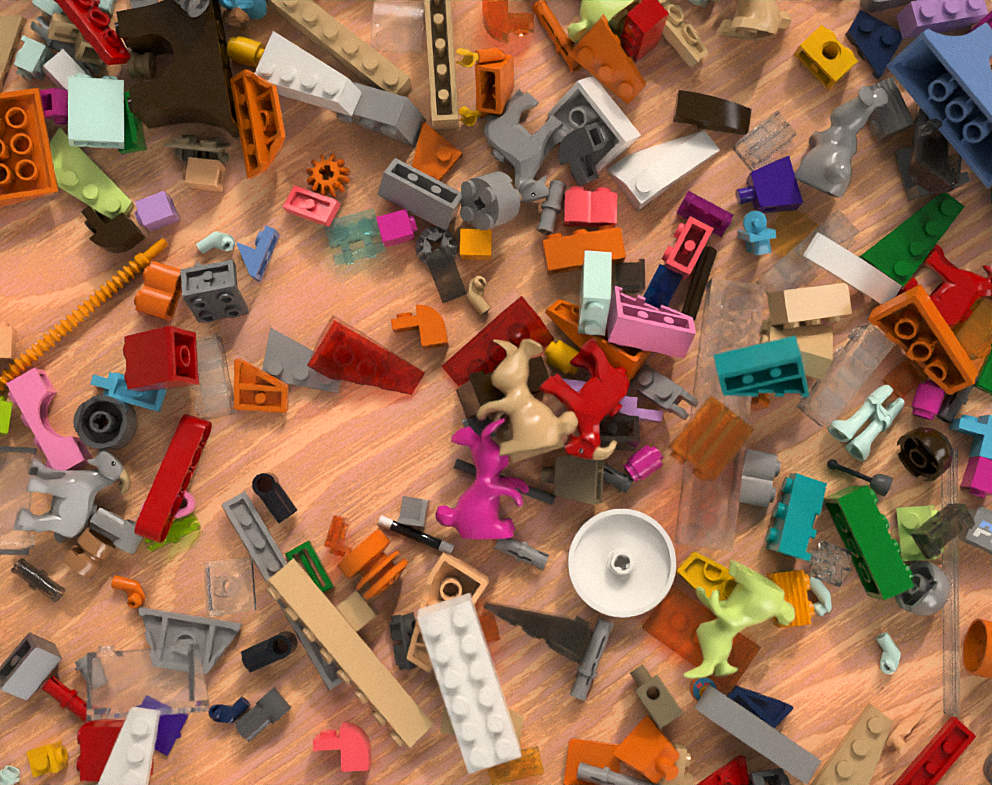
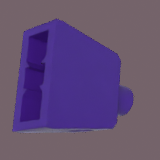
(772, 188)

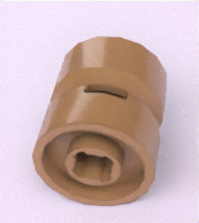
(87, 554)

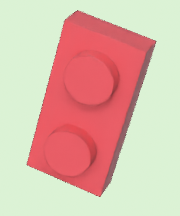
(311, 206)

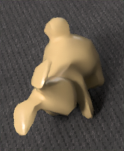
(755, 20)
(531, 420)

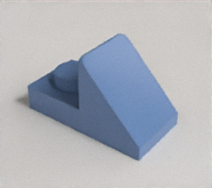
(257, 259)

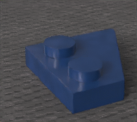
(874, 41)
(764, 707)

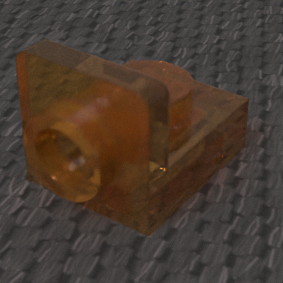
(905, 377)
(337, 531)

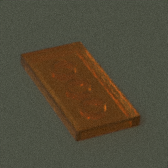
(675, 625)

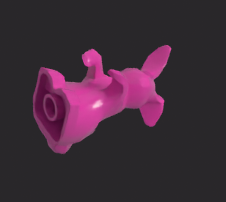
(479, 506)

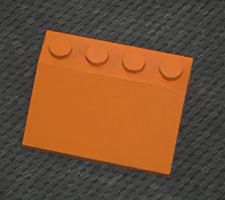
(24, 148)

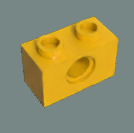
(825, 70)

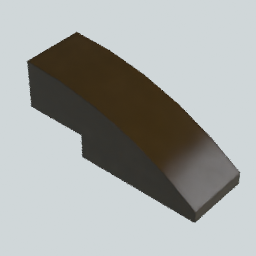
(711, 113)

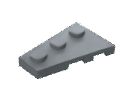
(288, 362)

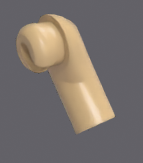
(475, 295)

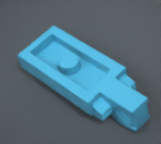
(116, 387)

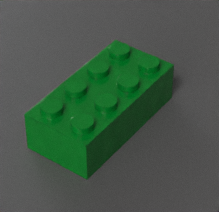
(872, 547)

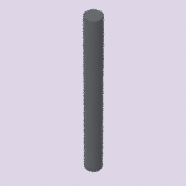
(533, 492)

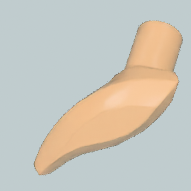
(901, 730)

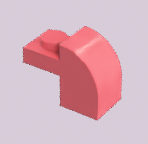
(351, 741)

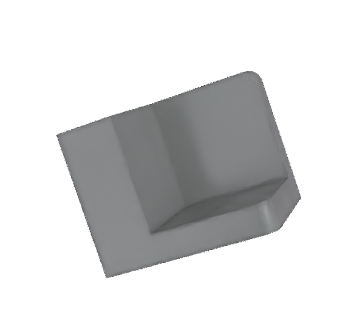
(413, 511)

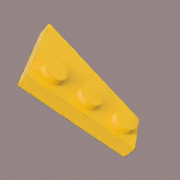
(708, 574)

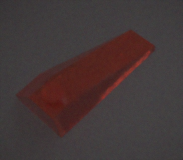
(512, 325)
(355, 357)

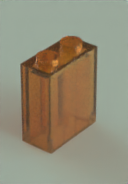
(710, 439)

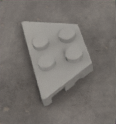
(211, 634)

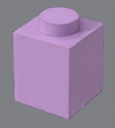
(156, 211)

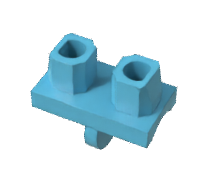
(757, 235)

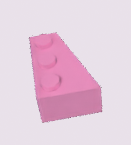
(647, 327)

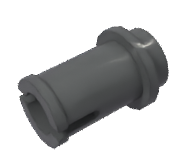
(617, 478)

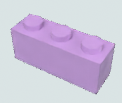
(939, 16)

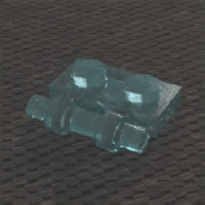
(353, 229)

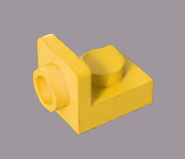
(47, 758)

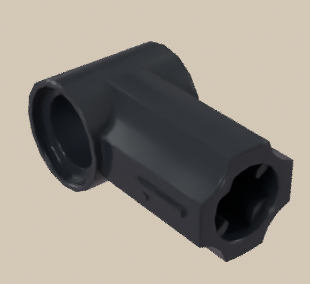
(276, 499)
(268, 651)

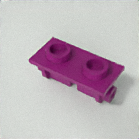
(705, 212)

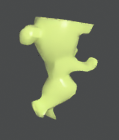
(592, 10)
(750, 603)

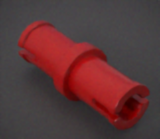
(66, 697)

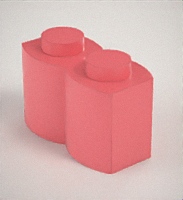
(589, 208)

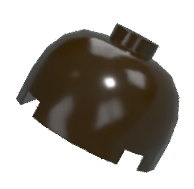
(925, 452)

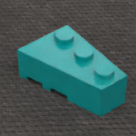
(763, 369)
(796, 516)

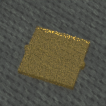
(790, 230)

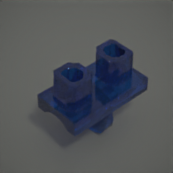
(662, 287)

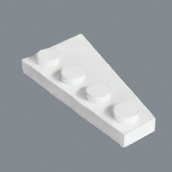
(133, 750)

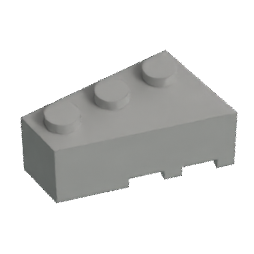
(386, 114)

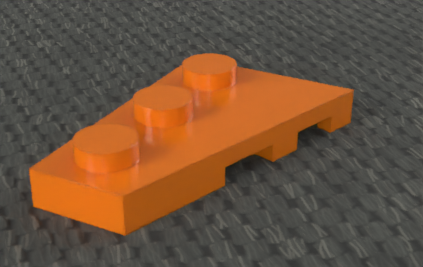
(606, 60)

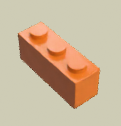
(567, 252)

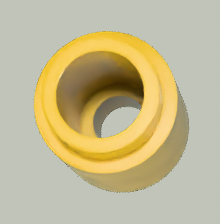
(245, 51)
(559, 357)

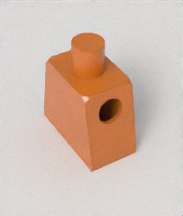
(649, 752)

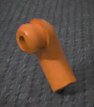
(133, 590)

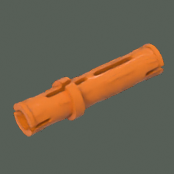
(556, 33)

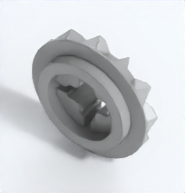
(434, 234)

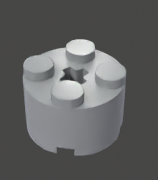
(489, 200)

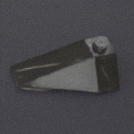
(561, 632)

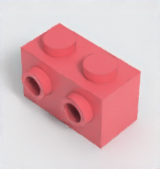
(688, 246)

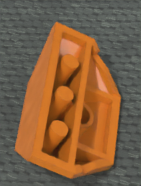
(258, 121)

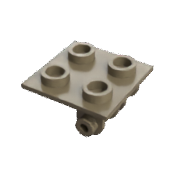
(189, 146)

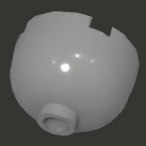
(929, 591)

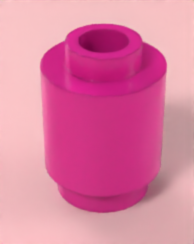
(927, 400)
(643, 463)

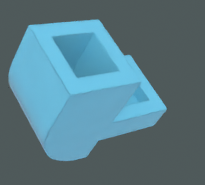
(979, 428)

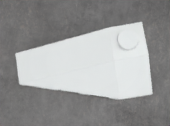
(654, 170)

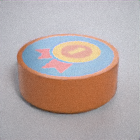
(699, 685)

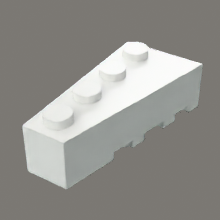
(306, 77)

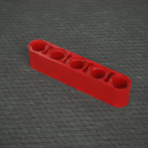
(173, 478)

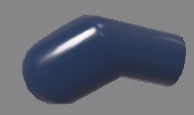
(228, 713)

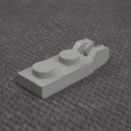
(662, 391)

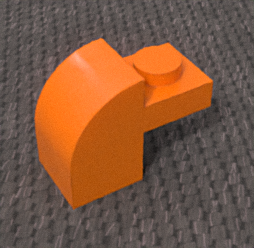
(428, 321)

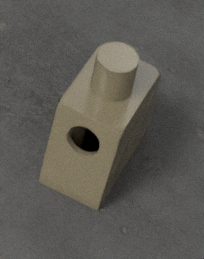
(576, 478)
(663, 707)

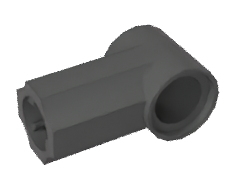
(267, 711)

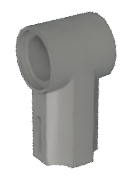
(116, 529)

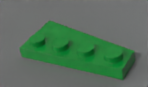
(910, 243)

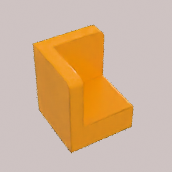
(475, 244)

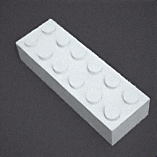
(469, 683)

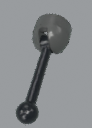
(879, 483)

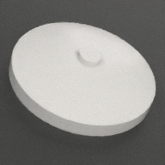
(622, 562)

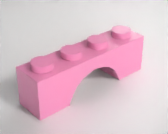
(33, 395)

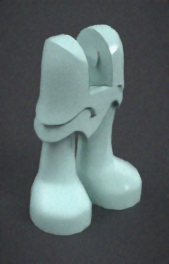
(879, 418)

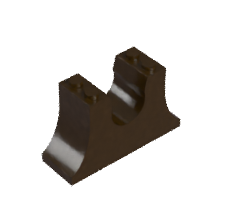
(199, 80)

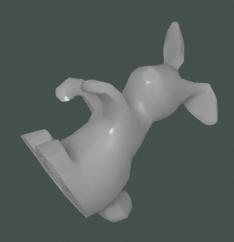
(829, 162)

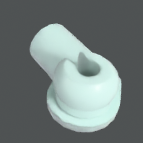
(216, 240)
(823, 597)
(890, 655)

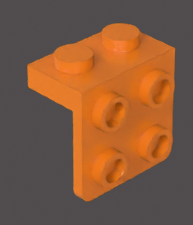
(592, 753)

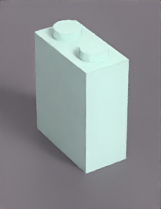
(95, 112)
(594, 293)

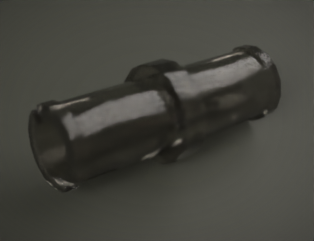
(38, 580)

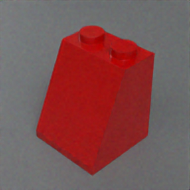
(161, 359)

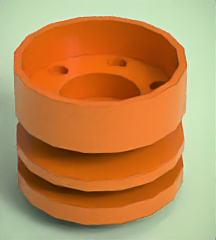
(373, 564)
(978, 649)

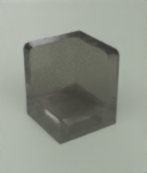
(631, 277)

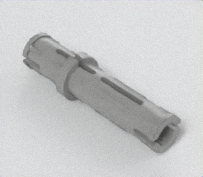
(59, 45)
(592, 657)
(606, 777)

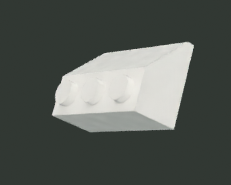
(590, 103)

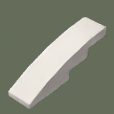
(851, 269)

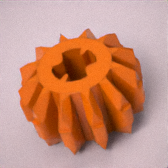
(323, 167)

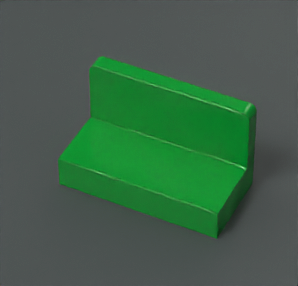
(133, 131)

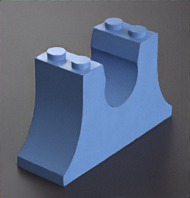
(954, 84)

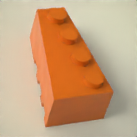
(925, 337)

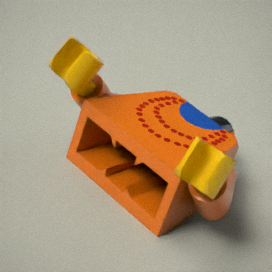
(493, 82)

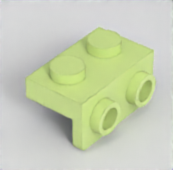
(908, 521)

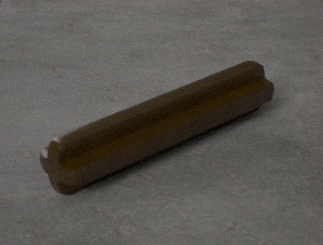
(699, 282)

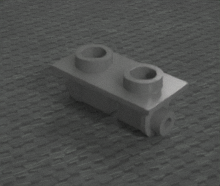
(402, 629)

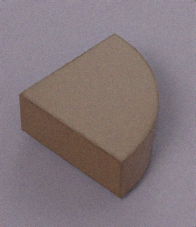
(236, 18)

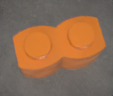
(160, 291)

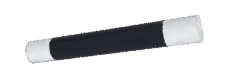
(415, 535)

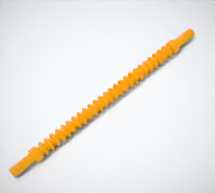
(141, 261)

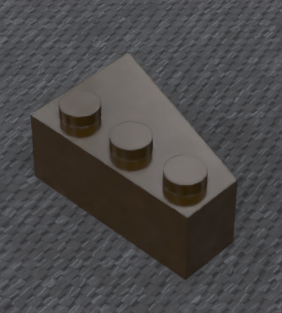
(481, 391)

